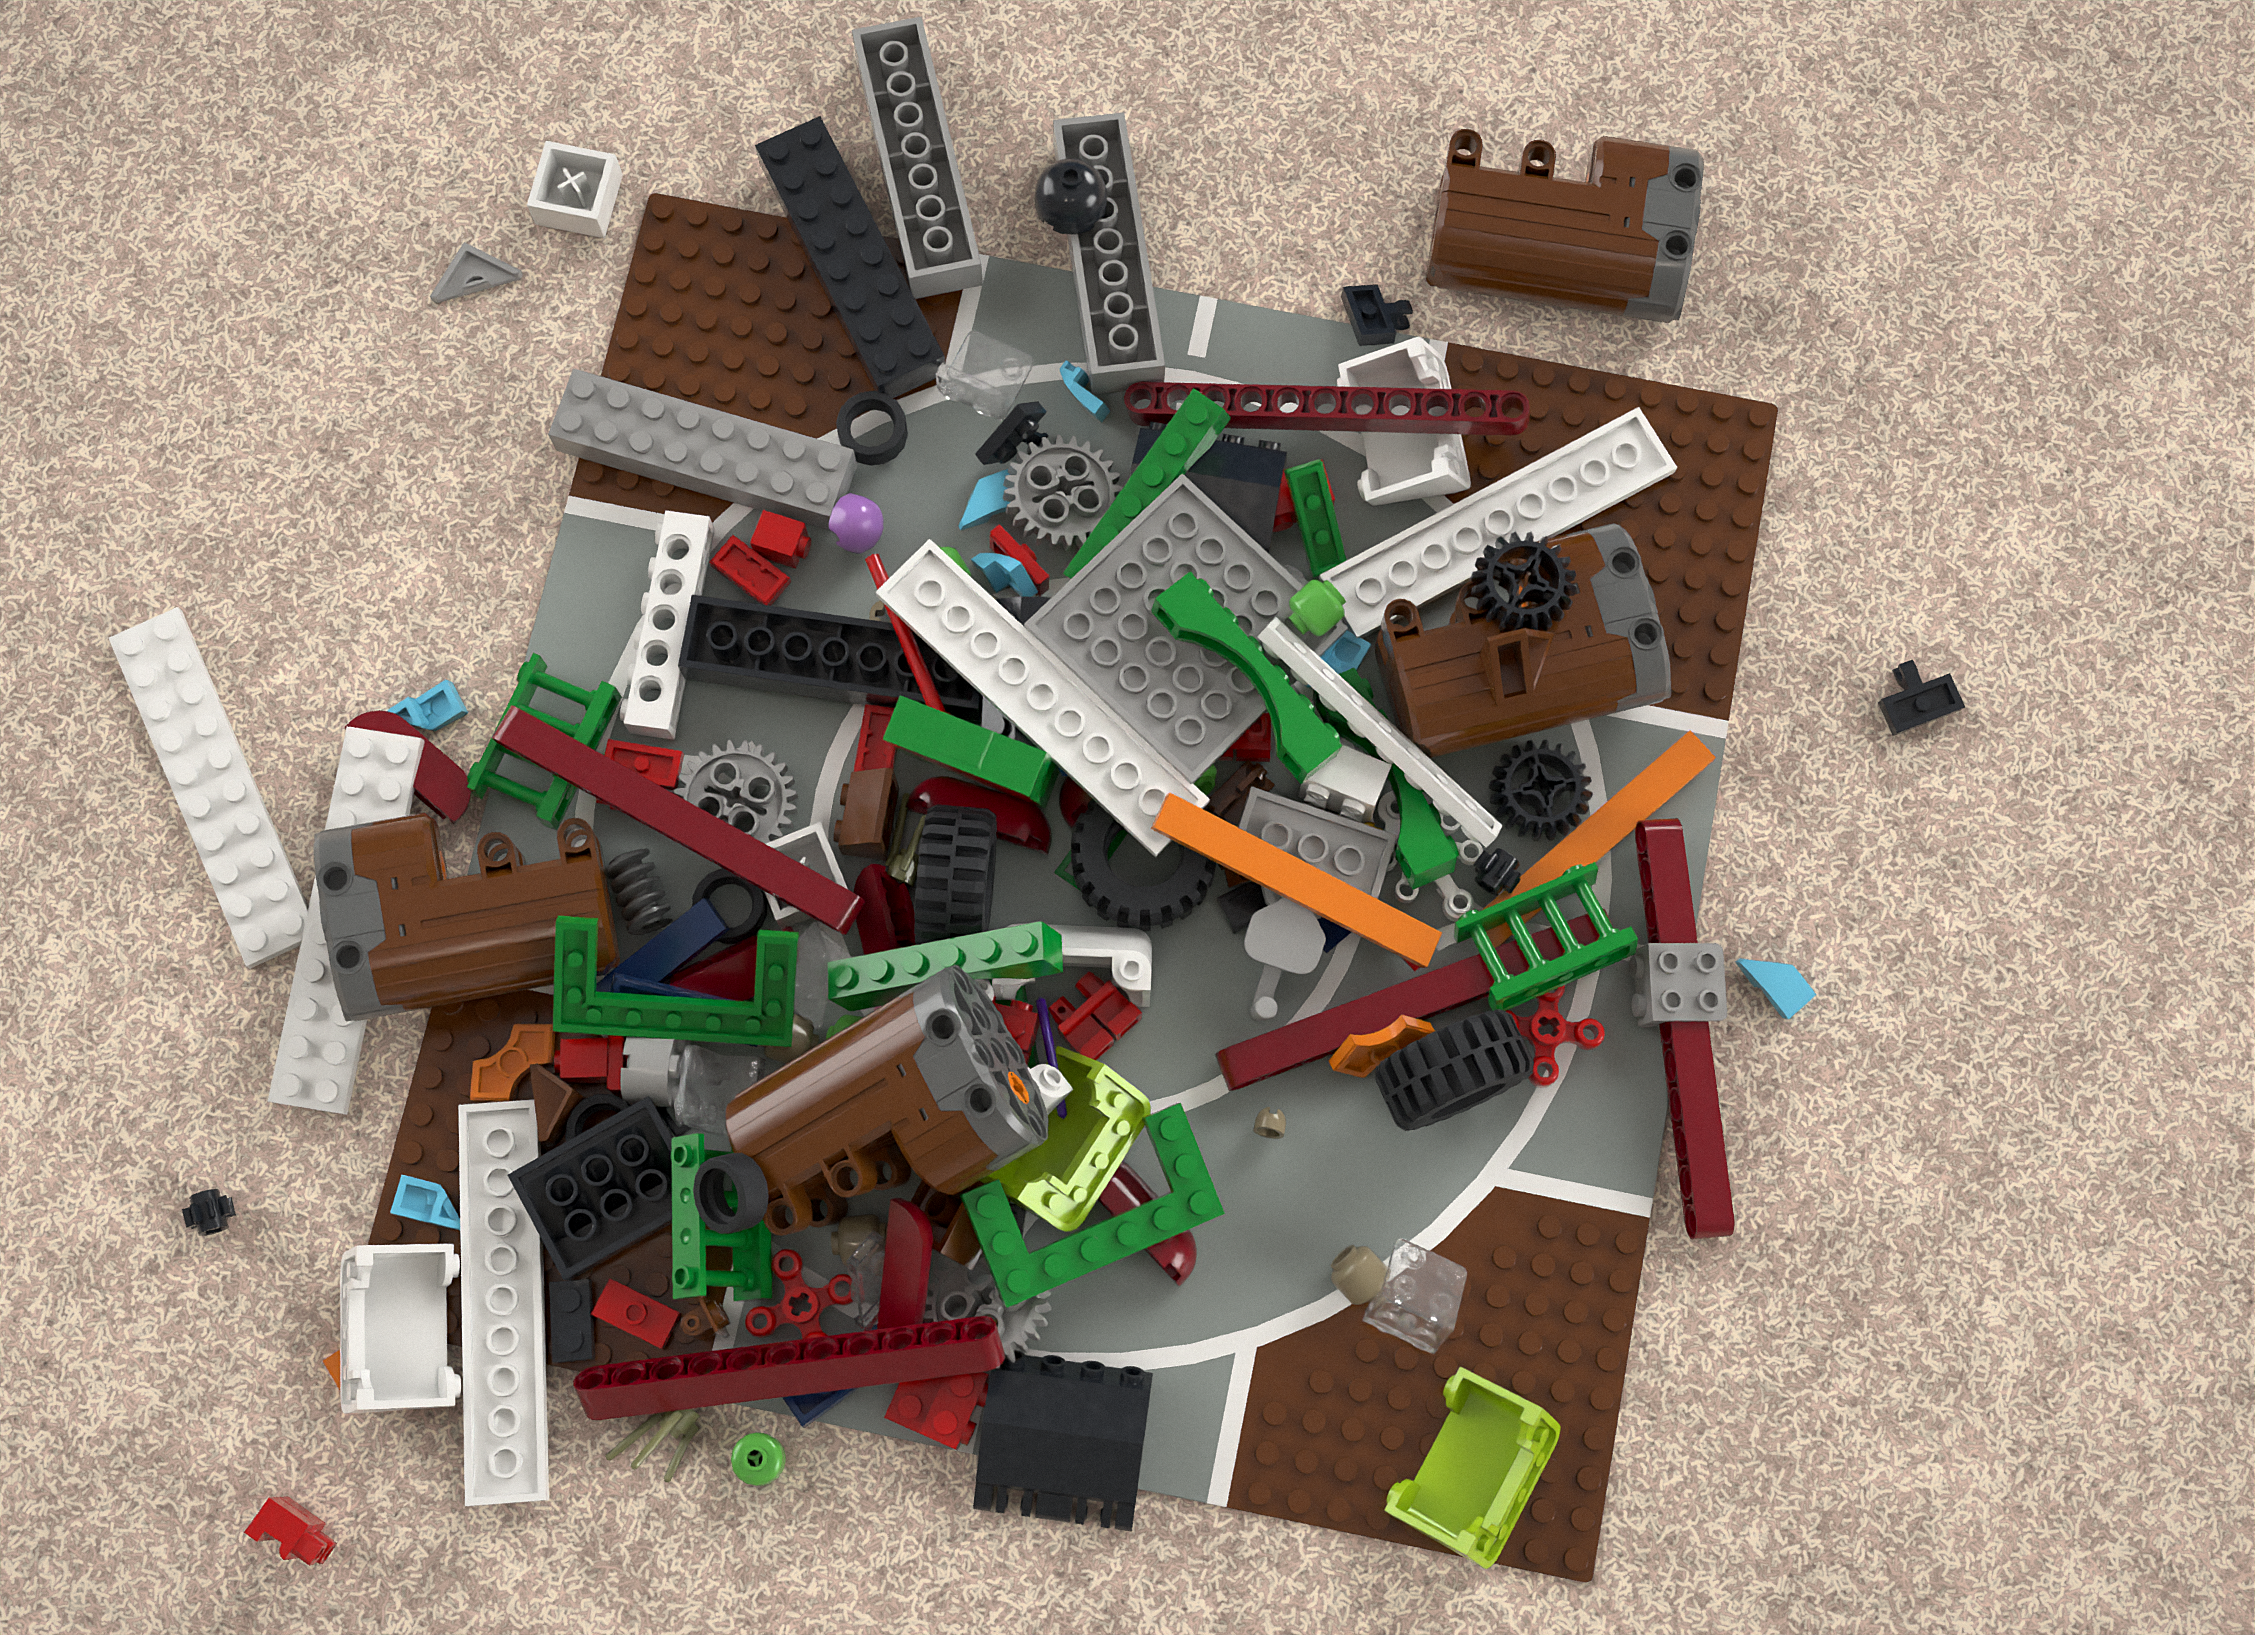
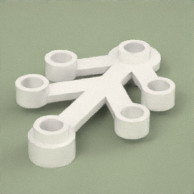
(1445, 884)

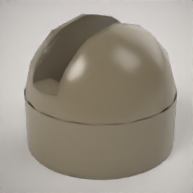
(1270, 1124)

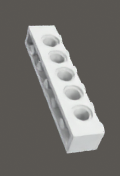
(661, 716)

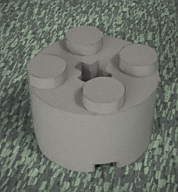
(652, 1070)

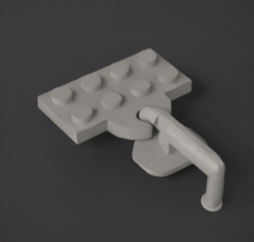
(1284, 932)

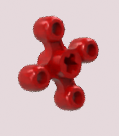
(1563, 1032)
(797, 1289)

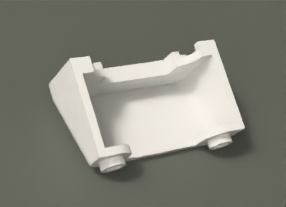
(1406, 463)
(1122, 949)
(396, 1328)

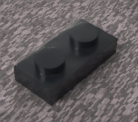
(572, 1321)

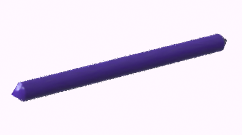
(1049, 1045)

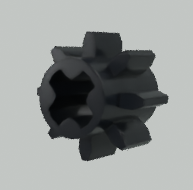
(1497, 871)
(208, 1212)

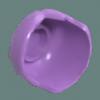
(856, 523)

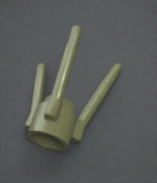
(905, 864)
(671, 1422)

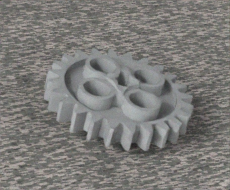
(1051, 465)
(751, 772)
(958, 1289)

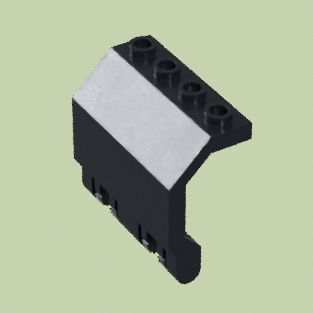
(1235, 477)
(1064, 1436)

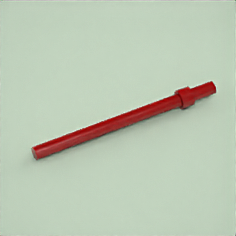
(907, 641)

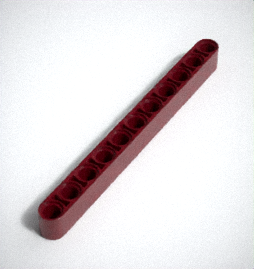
(1345, 401)
(679, 820)
(1416, 998)
(1685, 1044)
(790, 1368)

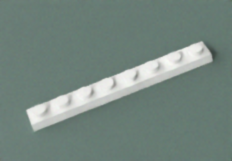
(1389, 741)

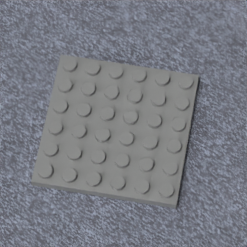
(1167, 689)

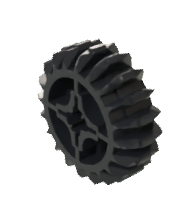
(1509, 577)
(1543, 806)

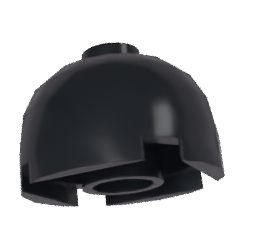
(1070, 196)

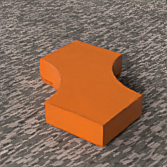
(1363, 1053)
(497, 1076)

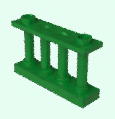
(600, 708)
(1545, 974)
(751, 1247)

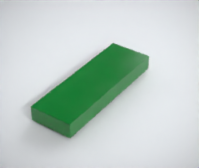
(1315, 517)

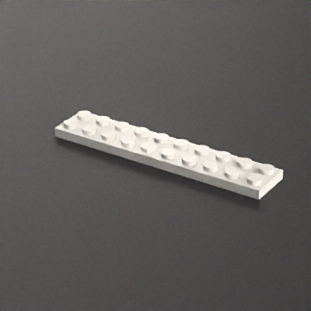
(1538, 498)
(1036, 692)
(213, 786)
(317, 1045)
(501, 1310)

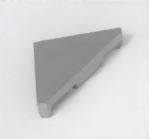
(473, 272)

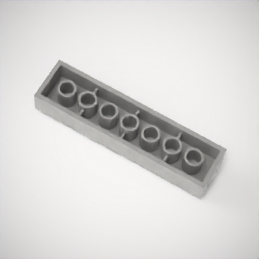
(917, 158)
(1112, 262)
(702, 449)

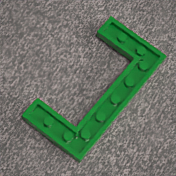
(584, 1010)
(1025, 1274)

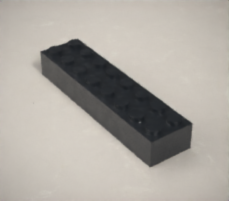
(850, 258)
(812, 656)

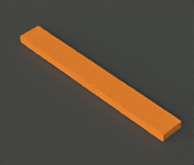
(1613, 820)
(1296, 880)

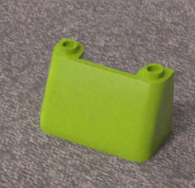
(1082, 1151)
(1477, 1469)

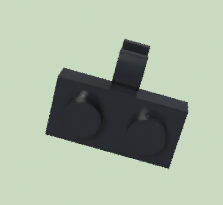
(1371, 317)
(1017, 427)
(1919, 700)

